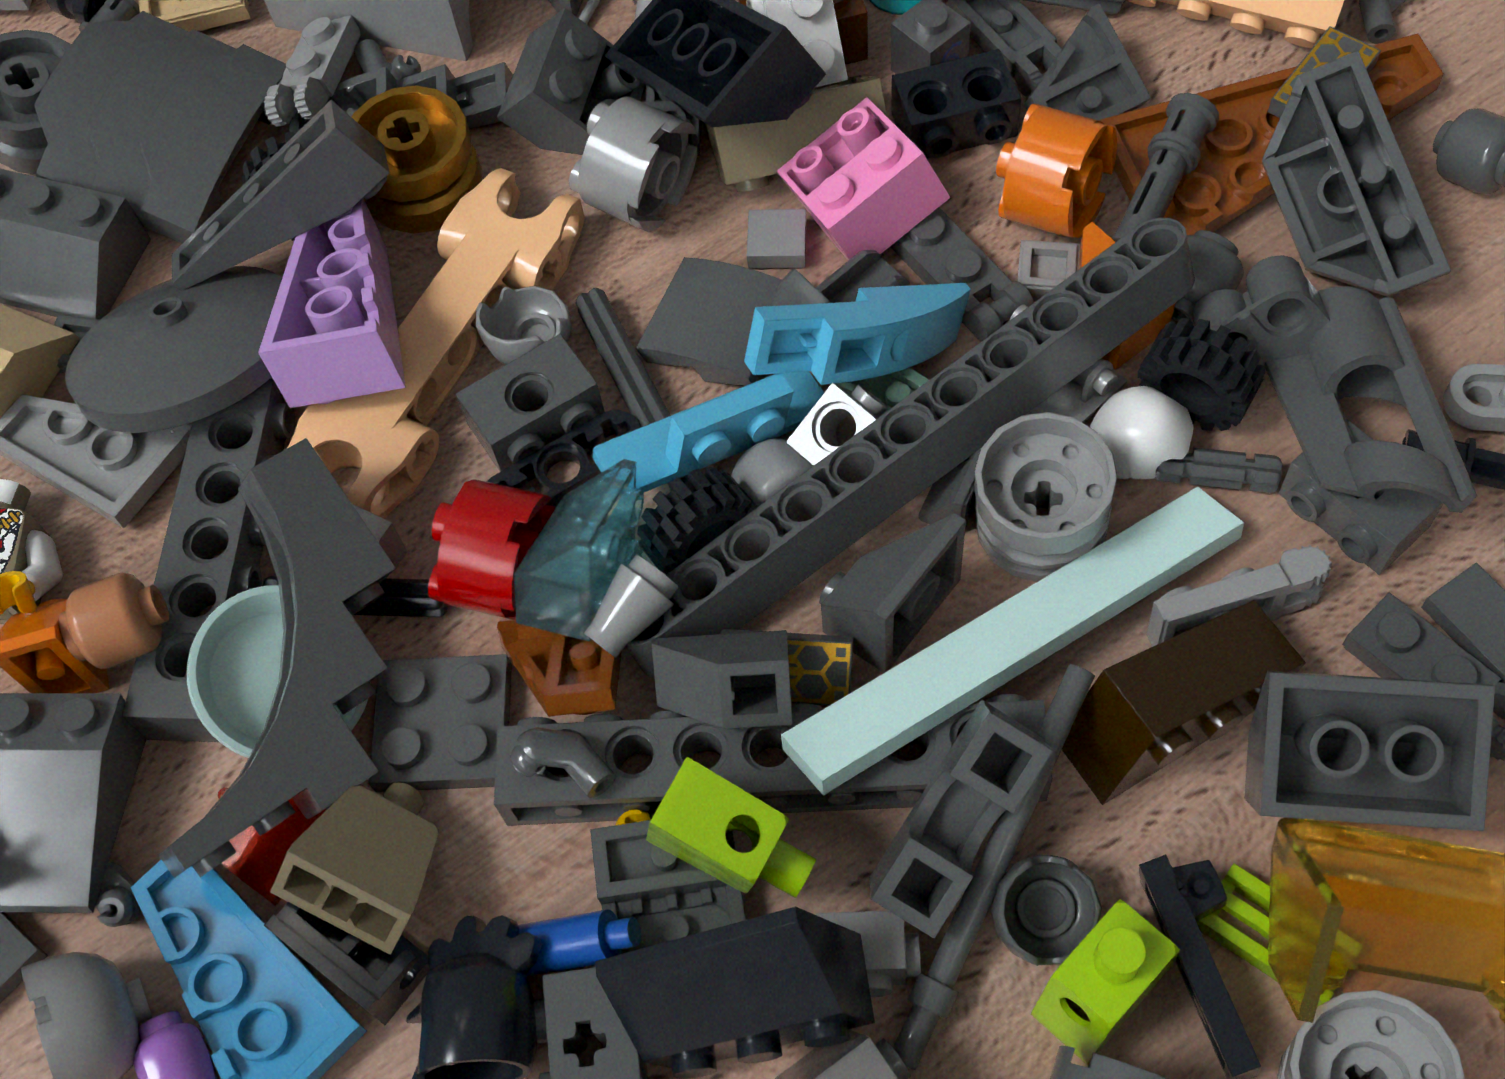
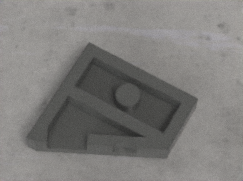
(1091, 73)

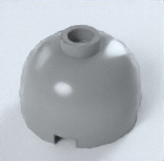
(86, 1015)

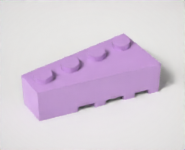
(335, 315)

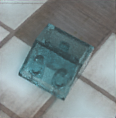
(580, 553)

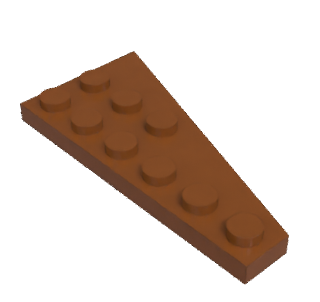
(1230, 166)

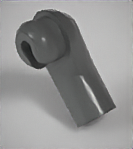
(1378, 19)
(565, 750)
(116, 898)

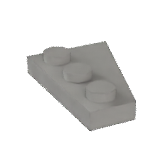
(91, 464)

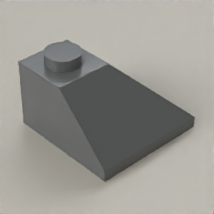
(894, 591)

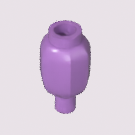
(172, 1050)

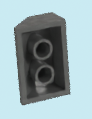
(65, 246)
(1370, 750)

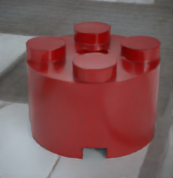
(483, 545)

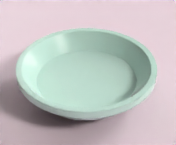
(237, 668)

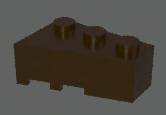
(1174, 698)

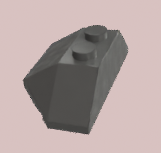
(1349, 185)

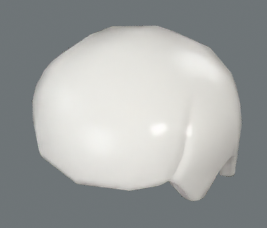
(1143, 430)

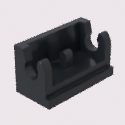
(360, 970)

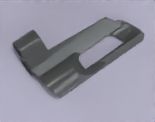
(1336, 348)

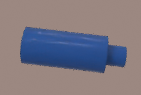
(581, 939)

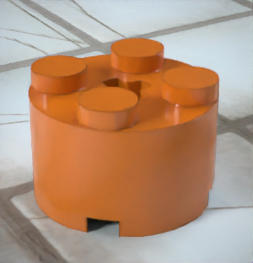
(1056, 171)

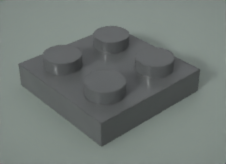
(440, 721)

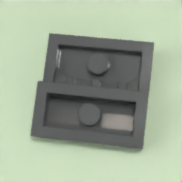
(708, 319)
(659, 888)

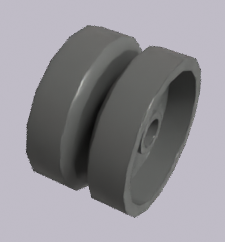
(25, 67)

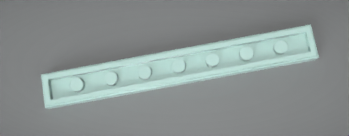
(1008, 640)

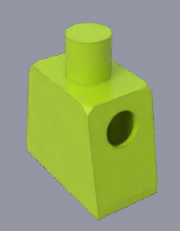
(704, 808)
(1106, 978)

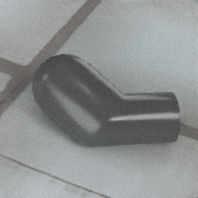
(371, 58)

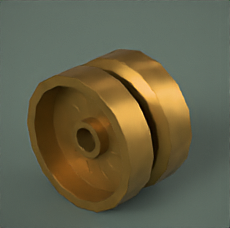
(426, 157)

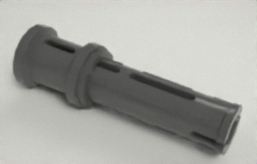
(1171, 157)

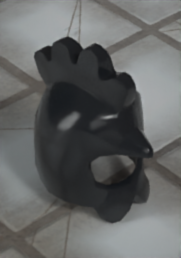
(478, 1003)

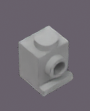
(887, 950)

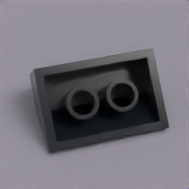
(740, 991)

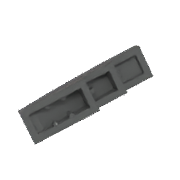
(476, 93)

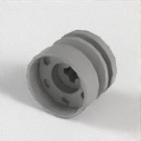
(1049, 465)
(1371, 1039)

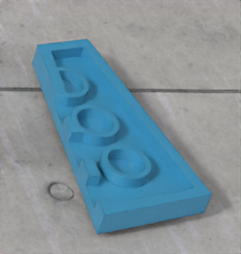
(242, 982)

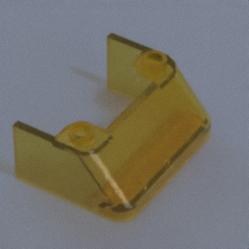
(1384, 909)

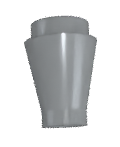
(631, 604)

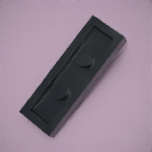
(1178, 901)

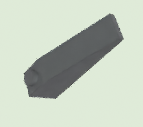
(300, 187)

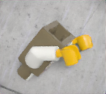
(26, 554)

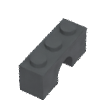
(936, 845)

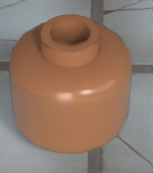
(113, 620)

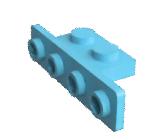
(713, 429)

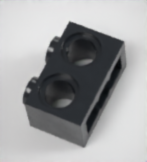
(957, 104)

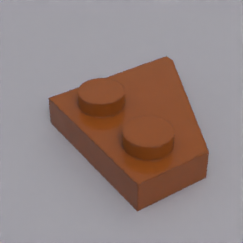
(562, 670)

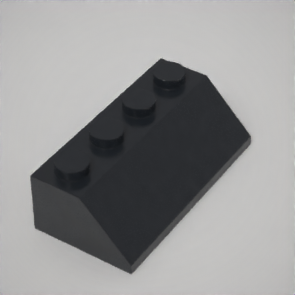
(718, 61)

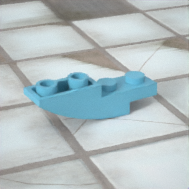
(858, 339)

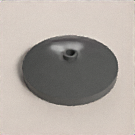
(175, 352)

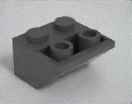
(561, 83)

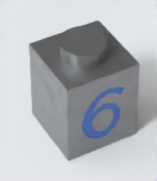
(928, 36)

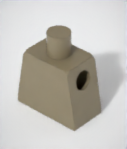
(362, 863)

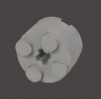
(634, 162)

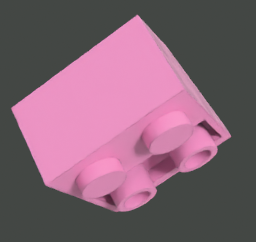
(864, 181)

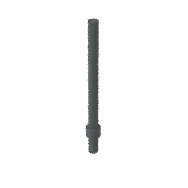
(934, 992)

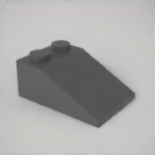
(61, 796)

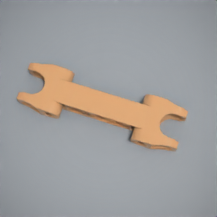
(439, 339)

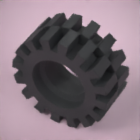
(1203, 372)
(691, 516)

